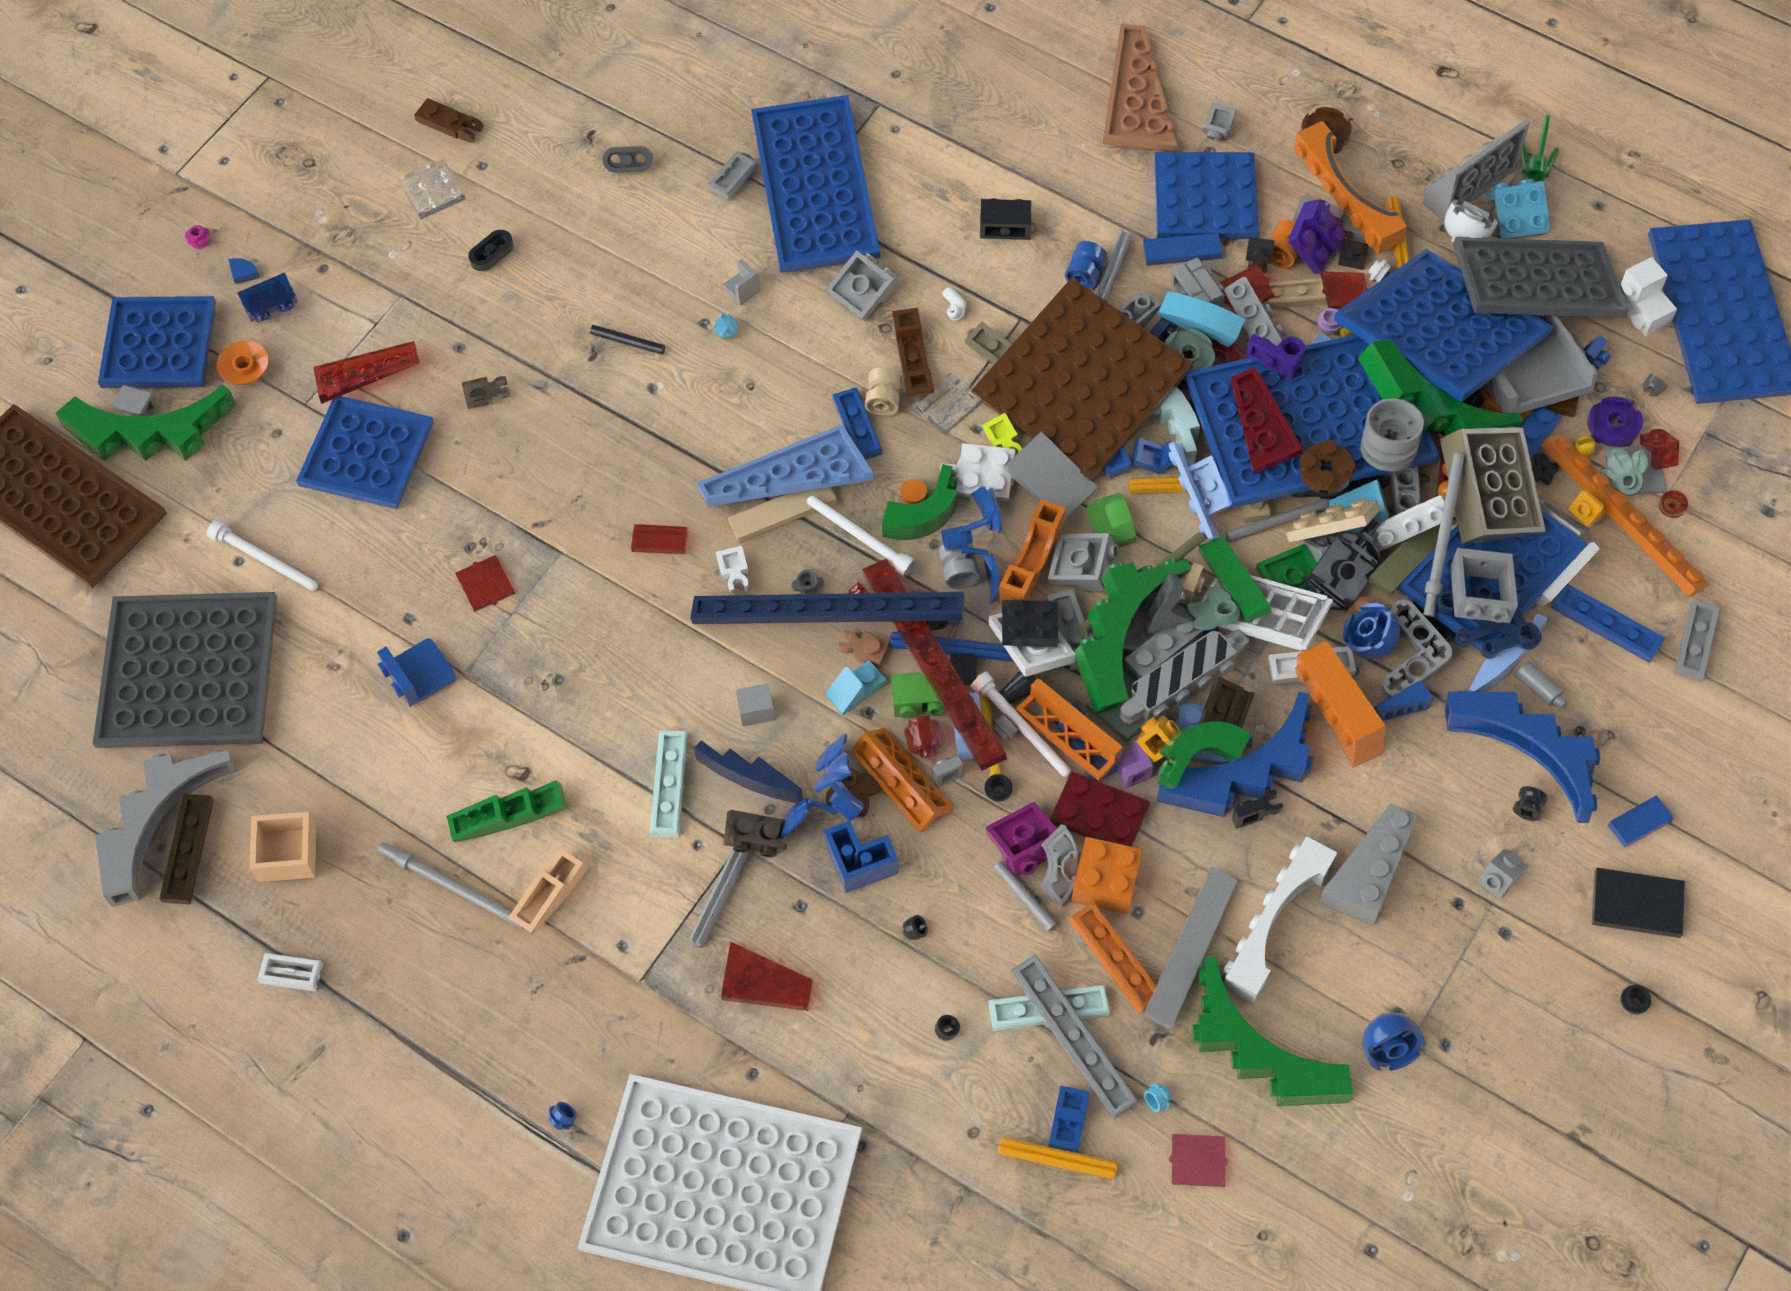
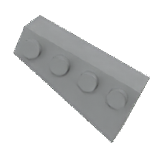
(1368, 871)

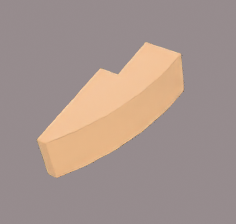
(548, 891)

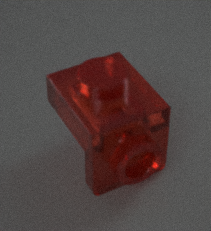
(1663, 448)

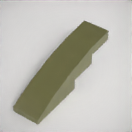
(1404, 561)

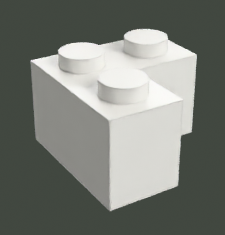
(1646, 302)

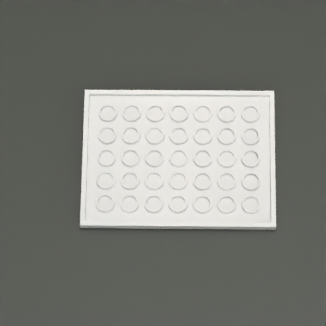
(720, 1188)

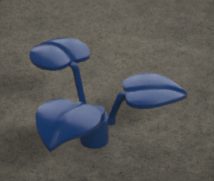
(961, 536)
(842, 800)

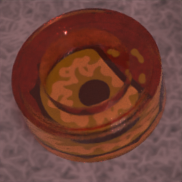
(1673, 504)

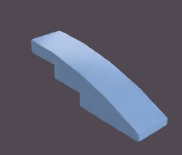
(1499, 667)

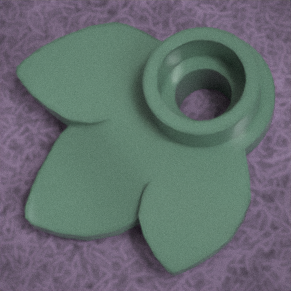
(1623, 466)
(1215, 611)

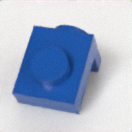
(1151, 456)

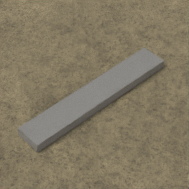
(1190, 948)
(1074, 1036)

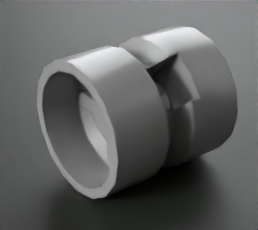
(960, 569)

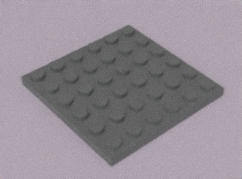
(186, 670)

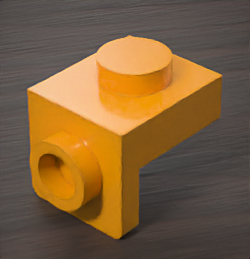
(1587, 508)

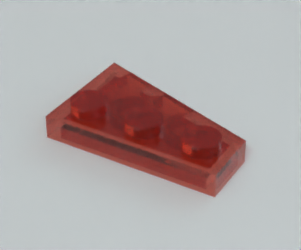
(763, 982)

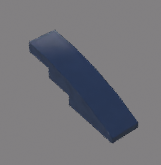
(756, 776)

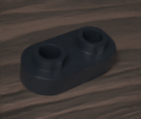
(489, 250)

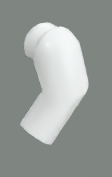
(957, 304)

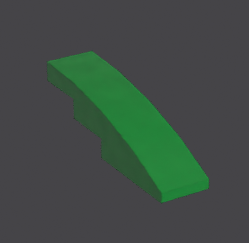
(508, 812)

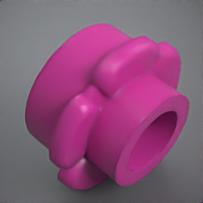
(197, 236)

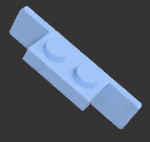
(1204, 488)

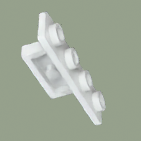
(1409, 523)

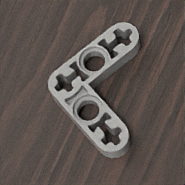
(1423, 656)

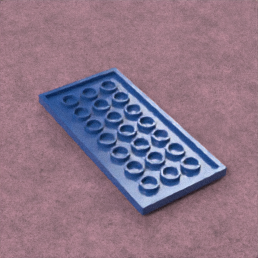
(814, 183)
(1724, 311)

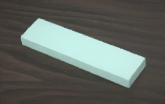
(668, 784)
(1020, 1012)

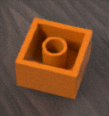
(1107, 875)

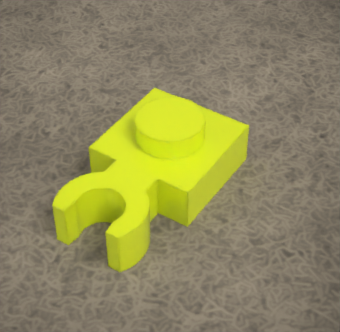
(1001, 433)

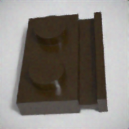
(1227, 703)

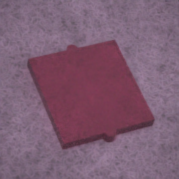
(1198, 1160)

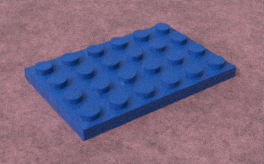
(1536, 562)

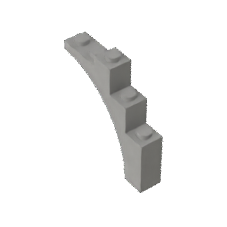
(142, 812)

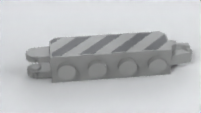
(1182, 675)

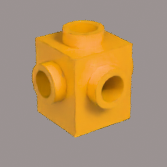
(1155, 735)

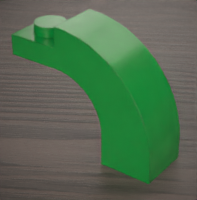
(923, 518)
(1219, 737)

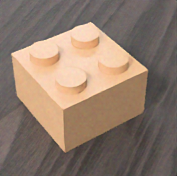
(283, 846)

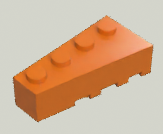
(1341, 703)

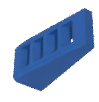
(1408, 701)

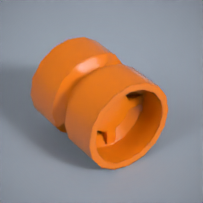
(1283, 253)

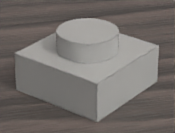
(947, 771)

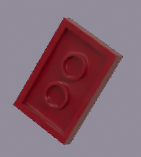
(1099, 811)

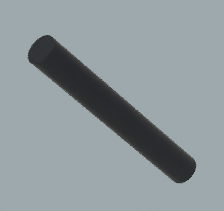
(627, 339)

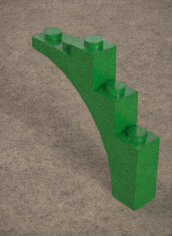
(1400, 380)
(145, 434)
(1101, 655)
(1292, 1078)

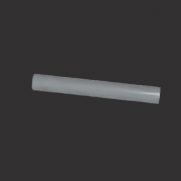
(1026, 897)

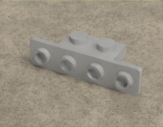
(1256, 314)

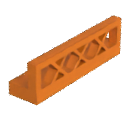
(1076, 722)
(897, 779)

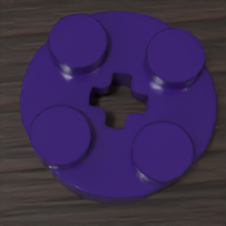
(1614, 435)

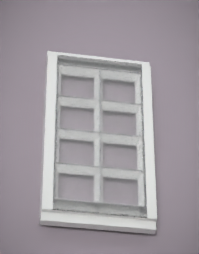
(1293, 615)

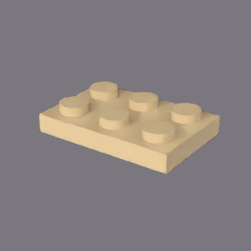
(1333, 520)

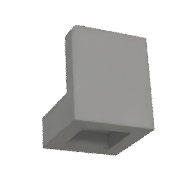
(744, 284)
(135, 402)
(755, 704)

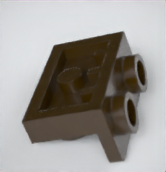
(754, 832)

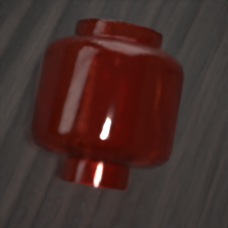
(923, 736)

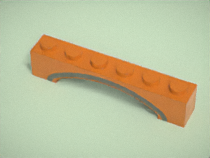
(1378, 225)

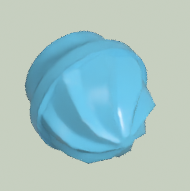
(726, 326)

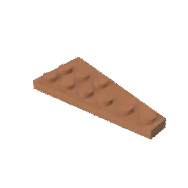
(1136, 100)

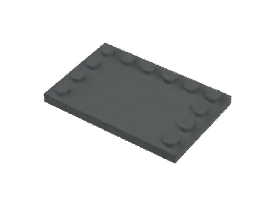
(1539, 277)

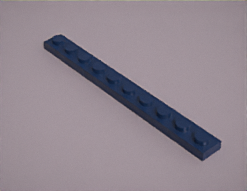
(828, 608)

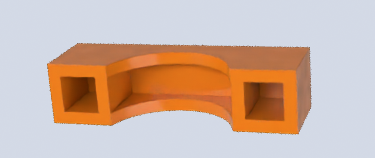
(1040, 540)

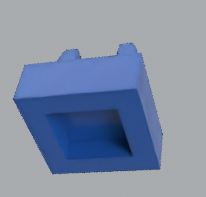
(1594, 352)

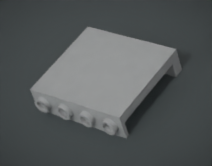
(1544, 374)

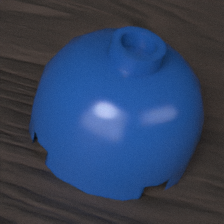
(1372, 631)
(1392, 1041)

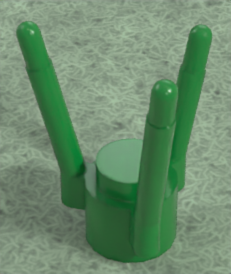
(1537, 166)

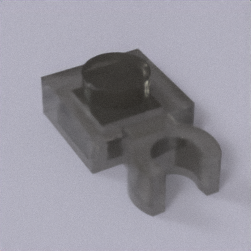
(480, 391)

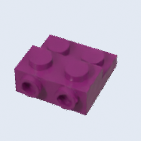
(1020, 838)

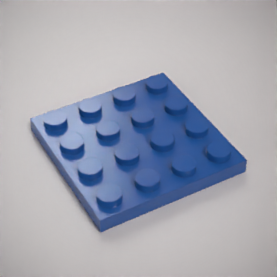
(1206, 194)
(157, 342)
(365, 451)

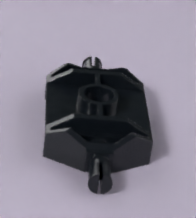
(1358, 553)

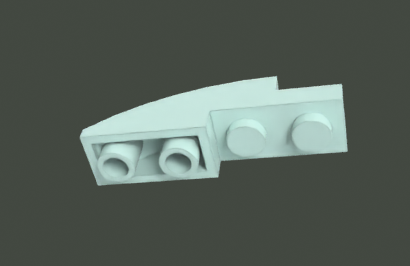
(1181, 422)

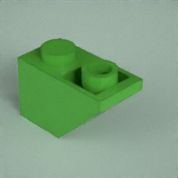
(914, 696)

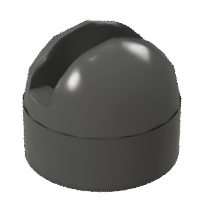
(1654, 383)

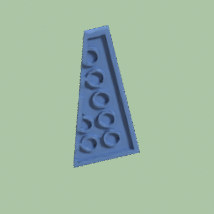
(807, 465)

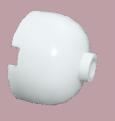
(1468, 221)

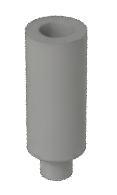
(1541, 685)

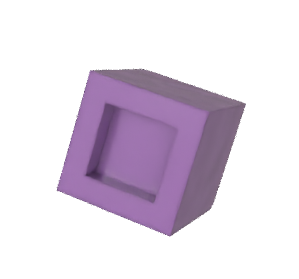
(1134, 766)

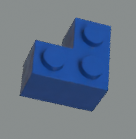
(857, 863)

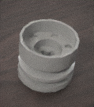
(1391, 434)

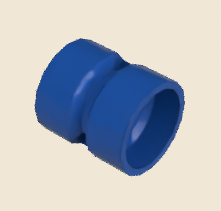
(1086, 263)

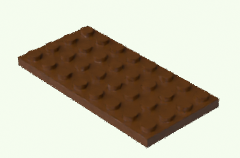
(67, 500)

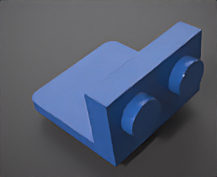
(416, 671)

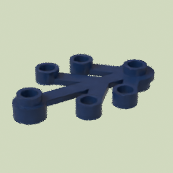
(1488, 628)

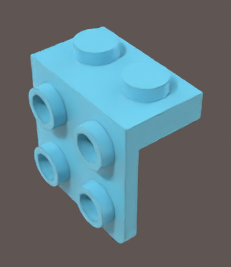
(1520, 208)

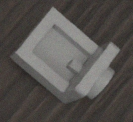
(1219, 122)
(1502, 873)

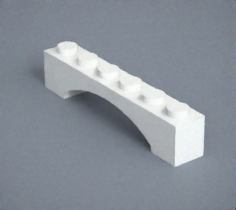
(1308, 867)

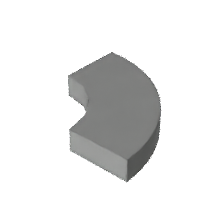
(1062, 865)

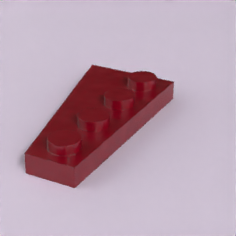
(1263, 424)

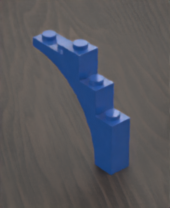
(1502, 718)
(1214, 787)

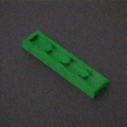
(1234, 579)

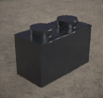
(1005, 219)

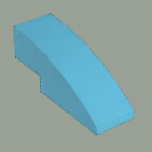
(1202, 316)

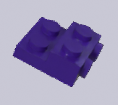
(1317, 234)

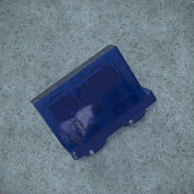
(268, 298)

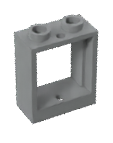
(1496, 566)

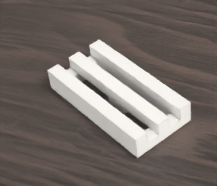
(287, 982)

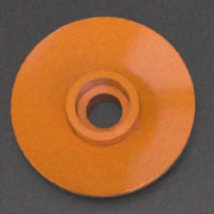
(239, 355)

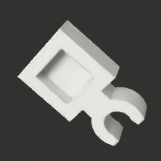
(733, 567)

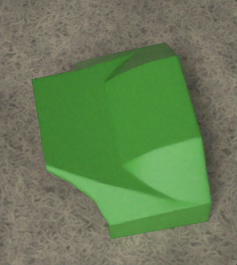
(1112, 517)

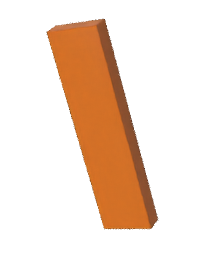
(1114, 955)

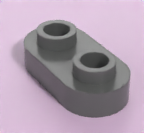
(627, 159)

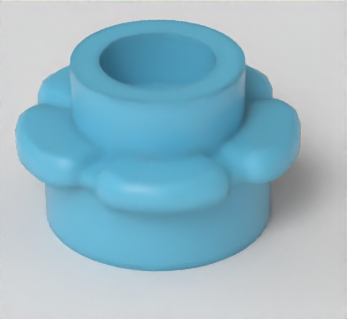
(1158, 1097)

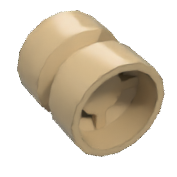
(883, 391)

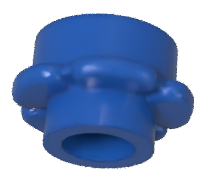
(562, 1116)

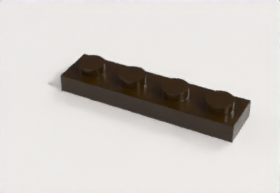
(186, 849)

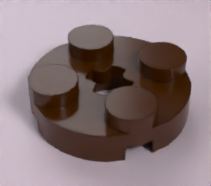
(1334, 121)
(1326, 453)

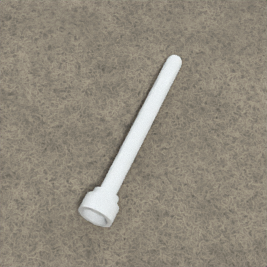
(220, 532)
(903, 563)
(984, 685)

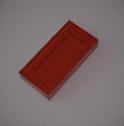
(659, 539)

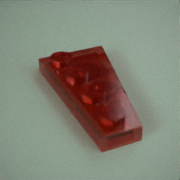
(361, 370)

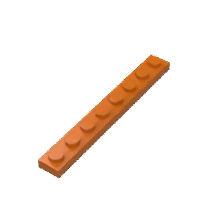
(1625, 515)

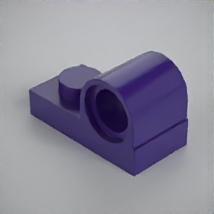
(1277, 357)

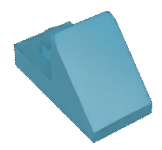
(855, 686)

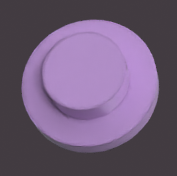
(1326, 321)

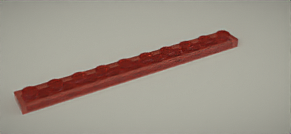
(940, 674)

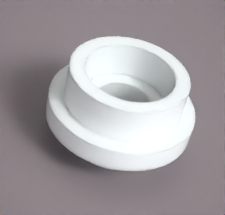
(1378, 270)

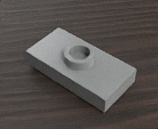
(732, 176)

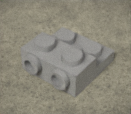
(862, 285)
(1082, 560)

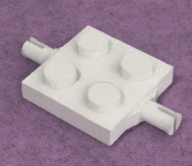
(983, 467)

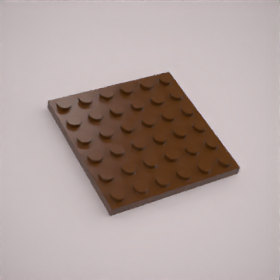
(1083, 378)

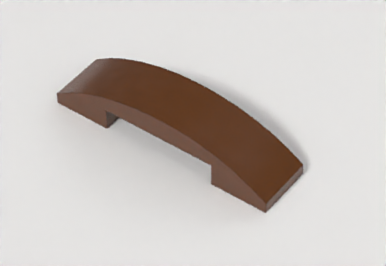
(912, 352)

